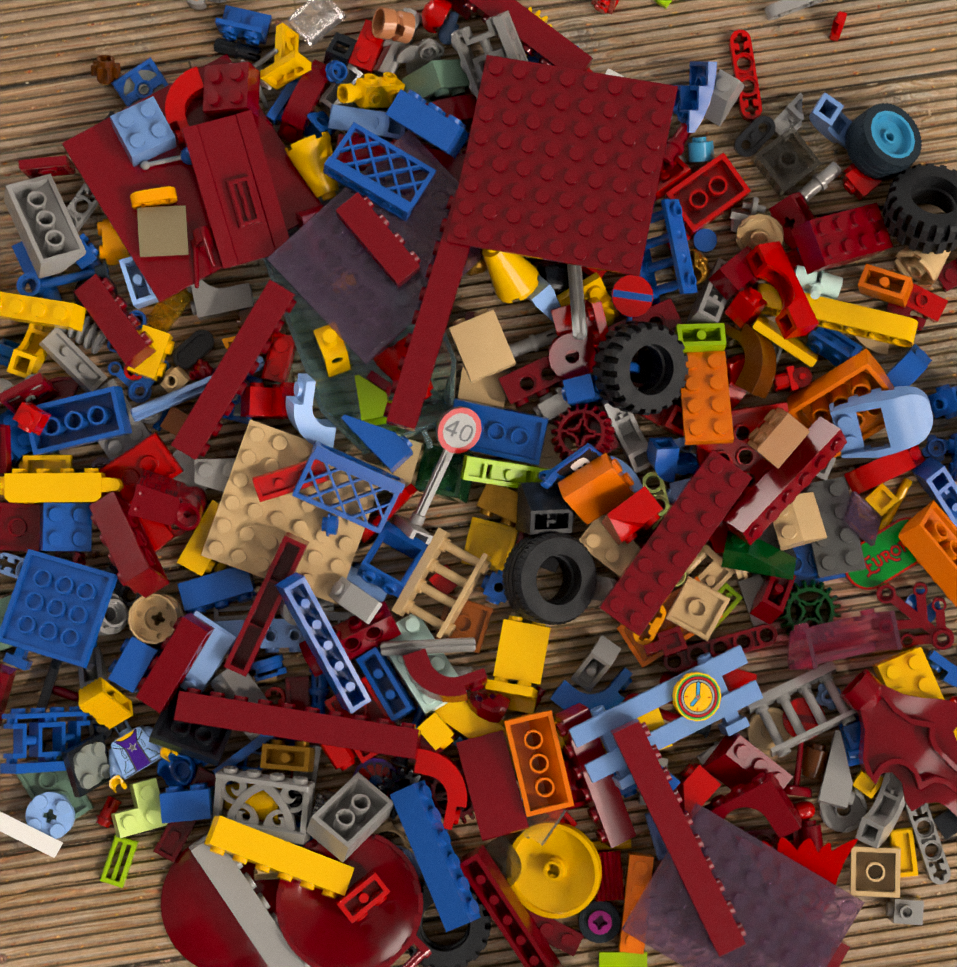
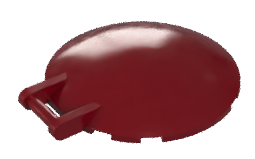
(201, 920)
(326, 938)

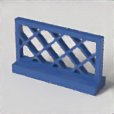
(365, 185)
(357, 468)

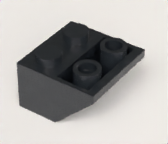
(542, 509)

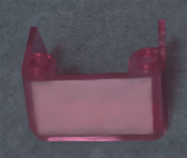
(842, 639)

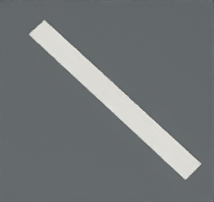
(29, 835)

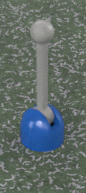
(184, 156)

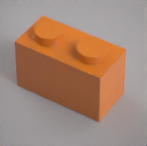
(885, 285)

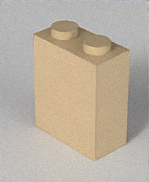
(481, 345)

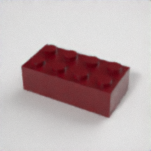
(841, 238)
(128, 545)

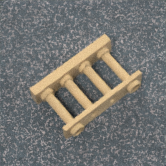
(418, 584)

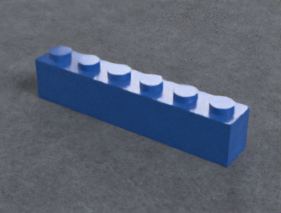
(323, 642)
(435, 855)

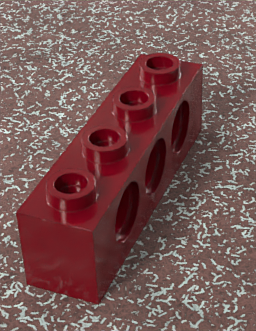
(358, 636)

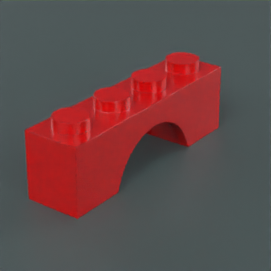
(771, 264)

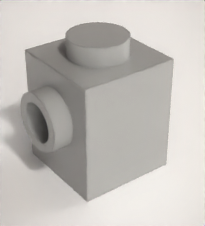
(905, 910)

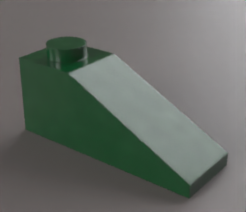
(757, 558)

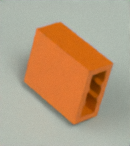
(596, 488)

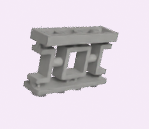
(474, 66)

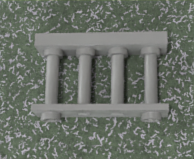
(802, 684)

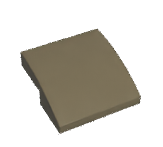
(162, 231)

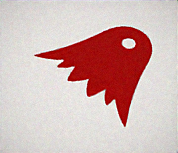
(824, 863)

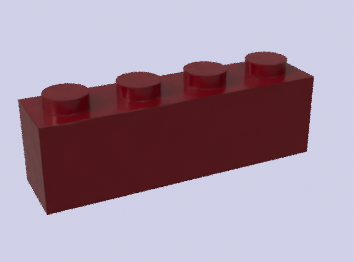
(378, 240)
(115, 321)
(174, 662)

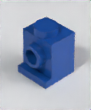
(90, 259)

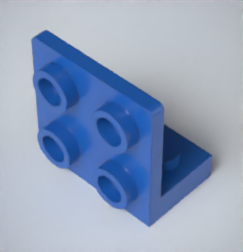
(244, 25)

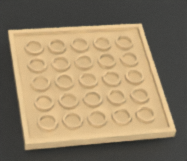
(251, 531)

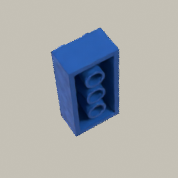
(82, 420)

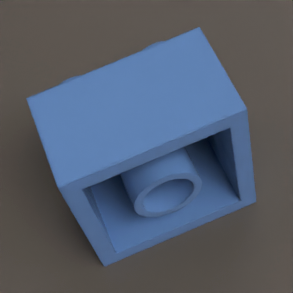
(143, 131)

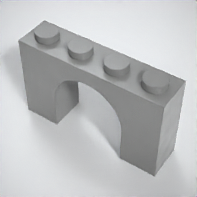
(218, 302)

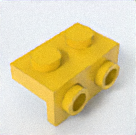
(522, 695)

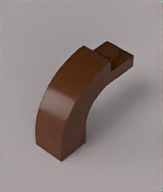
(759, 362)

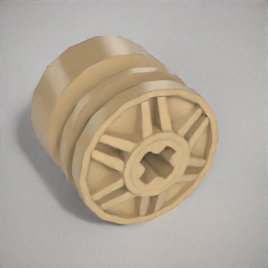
(144, 617)

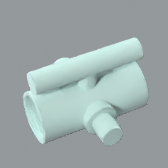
(819, 283)

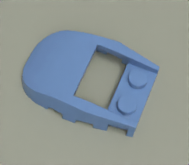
(905, 415)

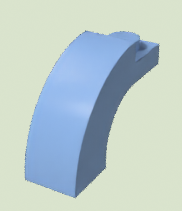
(301, 414)

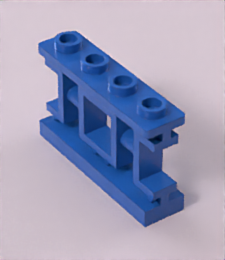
(47, 760)

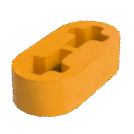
(154, 197)
(655, 625)

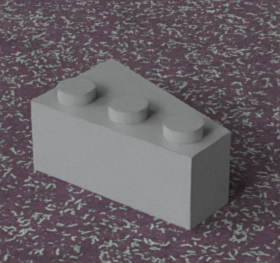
(213, 472)

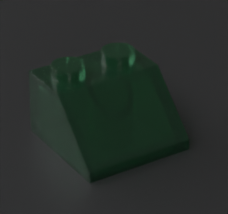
(451, 485)

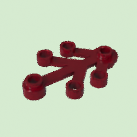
(919, 618)

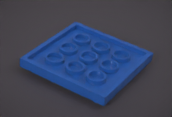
(57, 608)

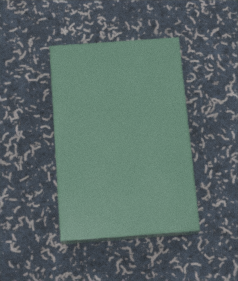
(54, 781)

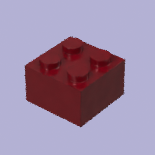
(231, 89)

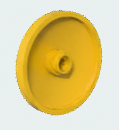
(559, 875)

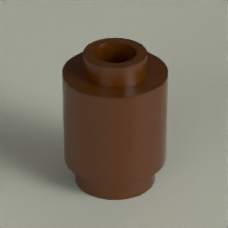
(815, 760)

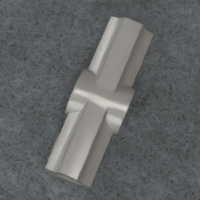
(387, 60)

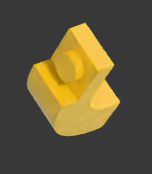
(29, 355)

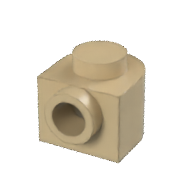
(175, 379)

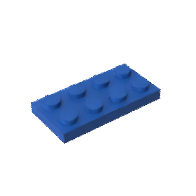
(508, 432)

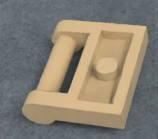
(713, 575)

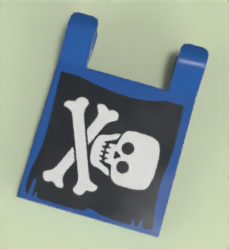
(569, 465)

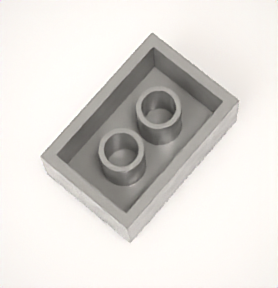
(350, 817)

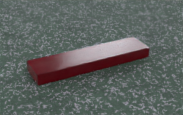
(177, 833)

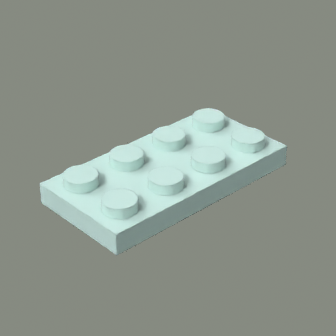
(415, 629)

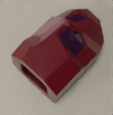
(488, 705)

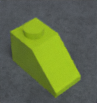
(371, 401)

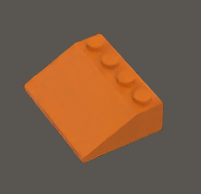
(850, 378)

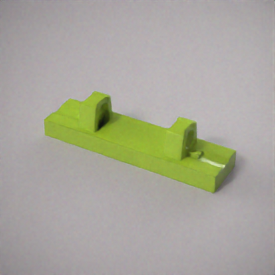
(501, 472)

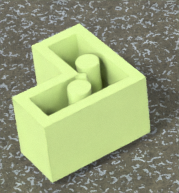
(146, 810)

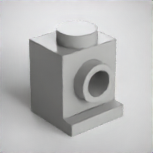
(551, 405)

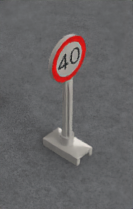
(456, 433)

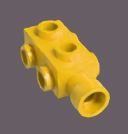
(371, 91)

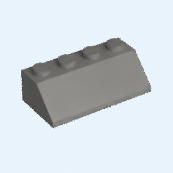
(44, 225)

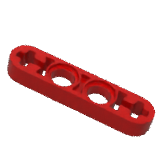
(745, 75)

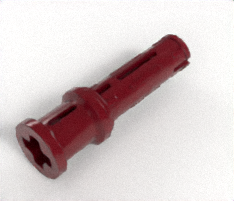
(675, 147)

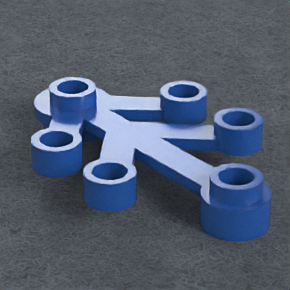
(133, 385)

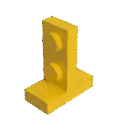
(288, 61)

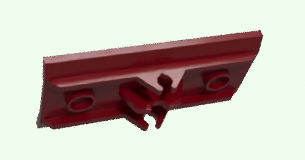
(228, 151)

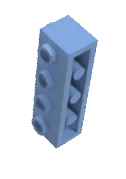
(279, 635)

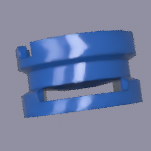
(269, 665)

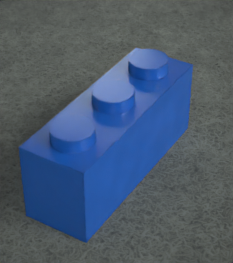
(217, 590)
(386, 684)

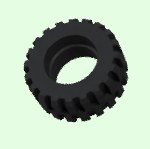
(912, 224)
(666, 373)
(462, 951)

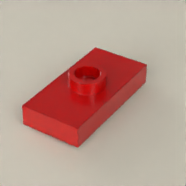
(926, 303)

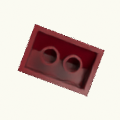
(738, 762)

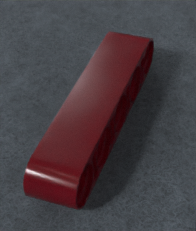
(729, 641)

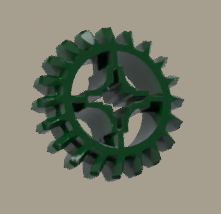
(800, 603)

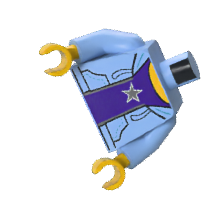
(132, 753)

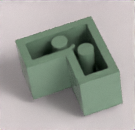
(438, 80)

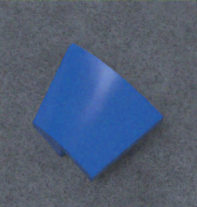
(695, 98)

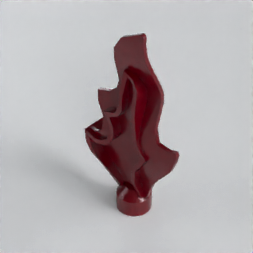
(908, 739)

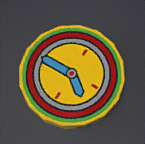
(696, 696)

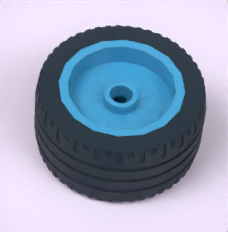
(883, 141)

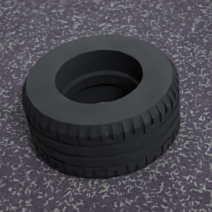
(577, 582)

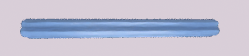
(175, 397)

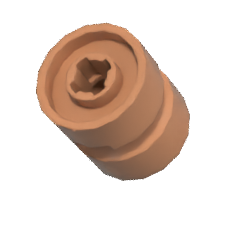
(393, 25)

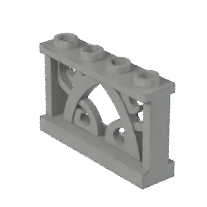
(269, 783)

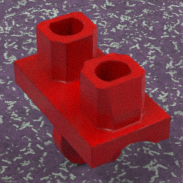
(792, 379)

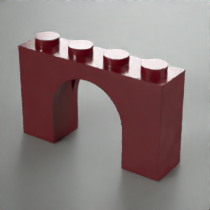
(764, 795)

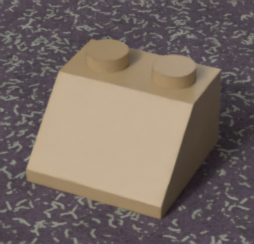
(799, 523)

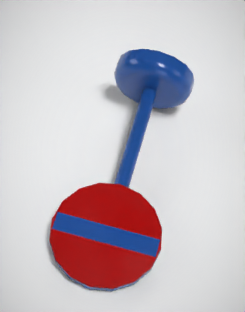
(632, 298)

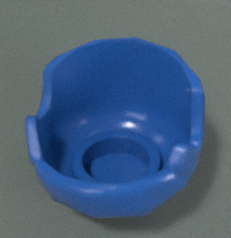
(178, 771)

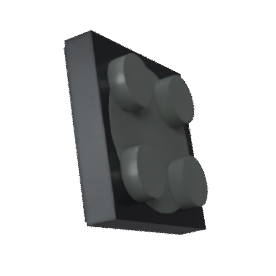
(87, 764)

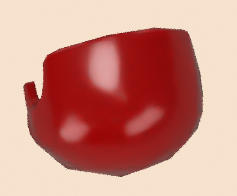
(435, 14)

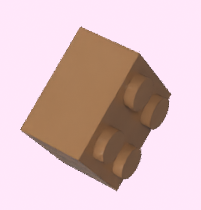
(777, 437)

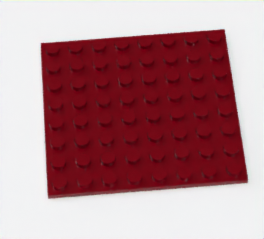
(562, 165)
(113, 179)

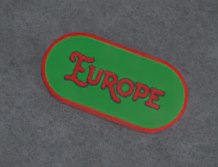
(884, 559)

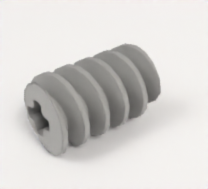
(90, 336)

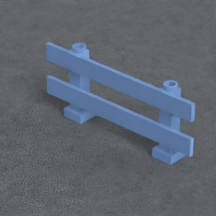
(606, 720)

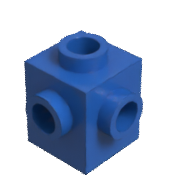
(944, 401)
(488, 584)

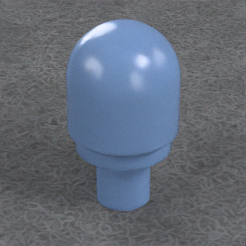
(448, 28)

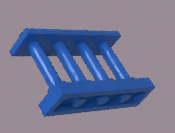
(680, 257)

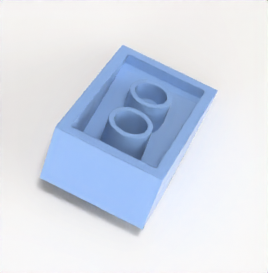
(209, 658)

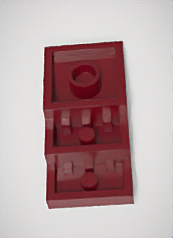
(492, 785)

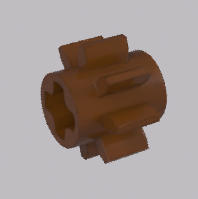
(105, 69)

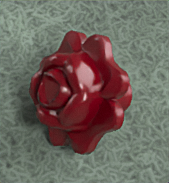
(201, 370)

